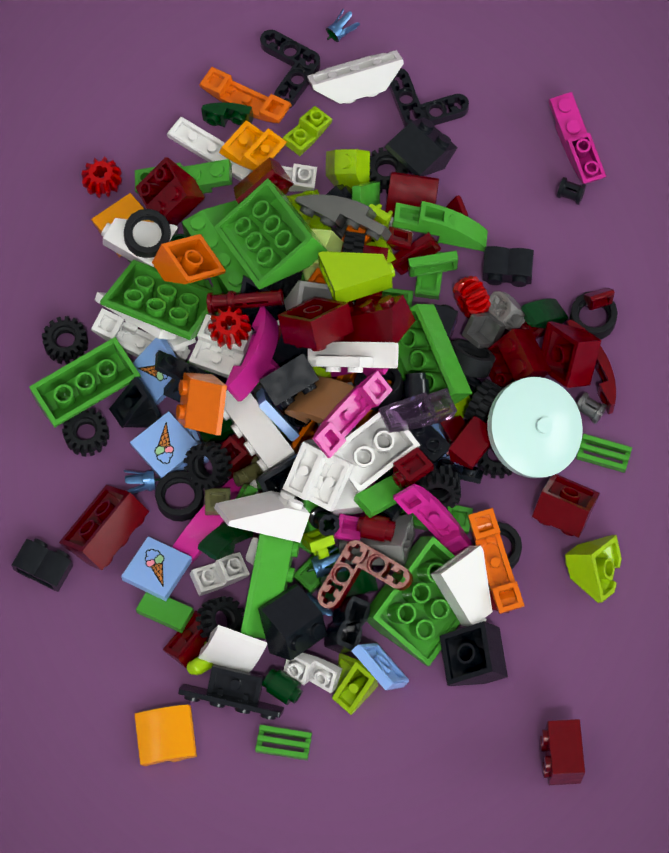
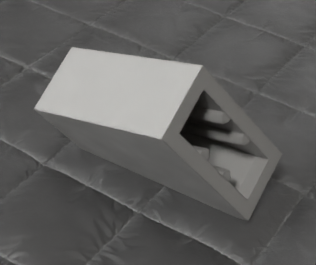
(397, 549)

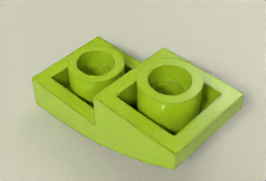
(308, 130)

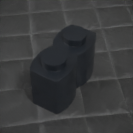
(508, 266)
(42, 564)
(347, 625)

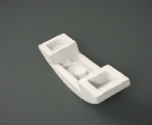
(110, 325)

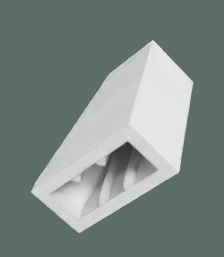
(144, 233)
(466, 585)

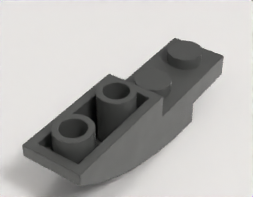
(341, 211)

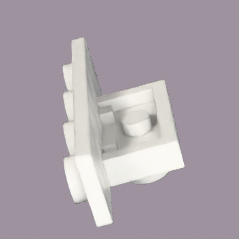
(355, 356)

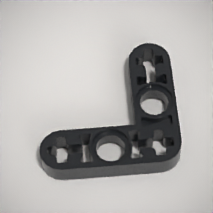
(298, 63)
(423, 110)

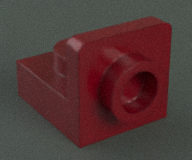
(411, 468)

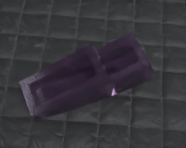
(418, 411)

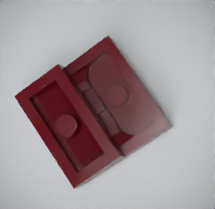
(411, 190)

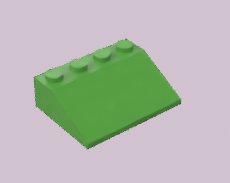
(203, 224)
(269, 236)
(164, 304)
(420, 613)

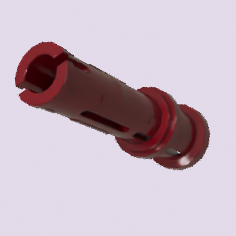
(243, 300)

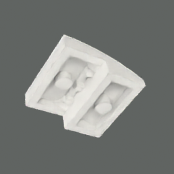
(214, 359)
(318, 477)
(232, 649)

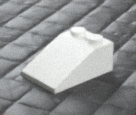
(374, 451)
(267, 514)

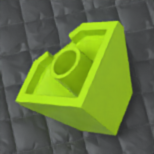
(348, 166)
(593, 566)

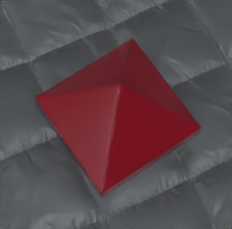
(400, 239)

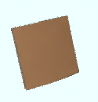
(320, 401)

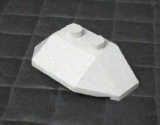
(357, 78)

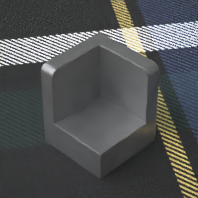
(483, 330)

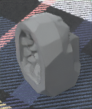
(506, 310)

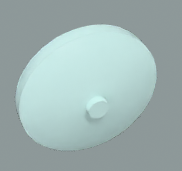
(534, 427)

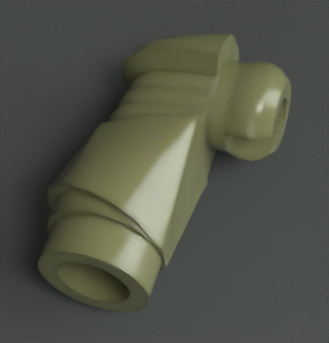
(247, 474)

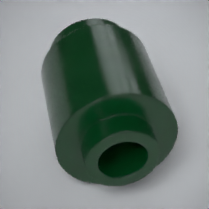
(282, 686)

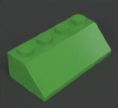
(429, 351)
(84, 382)
(269, 578)

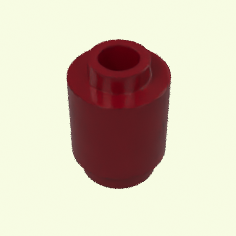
(376, 528)

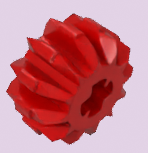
(93, 181)
(471, 296)
(220, 326)

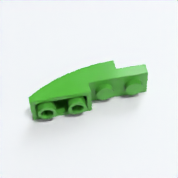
(206, 174)
(443, 222)

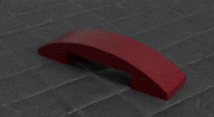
(607, 388)

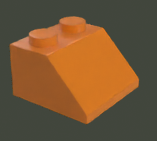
(187, 260)
(201, 403)

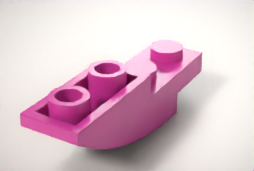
(575, 139)

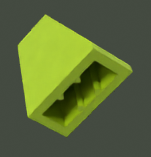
(355, 274)

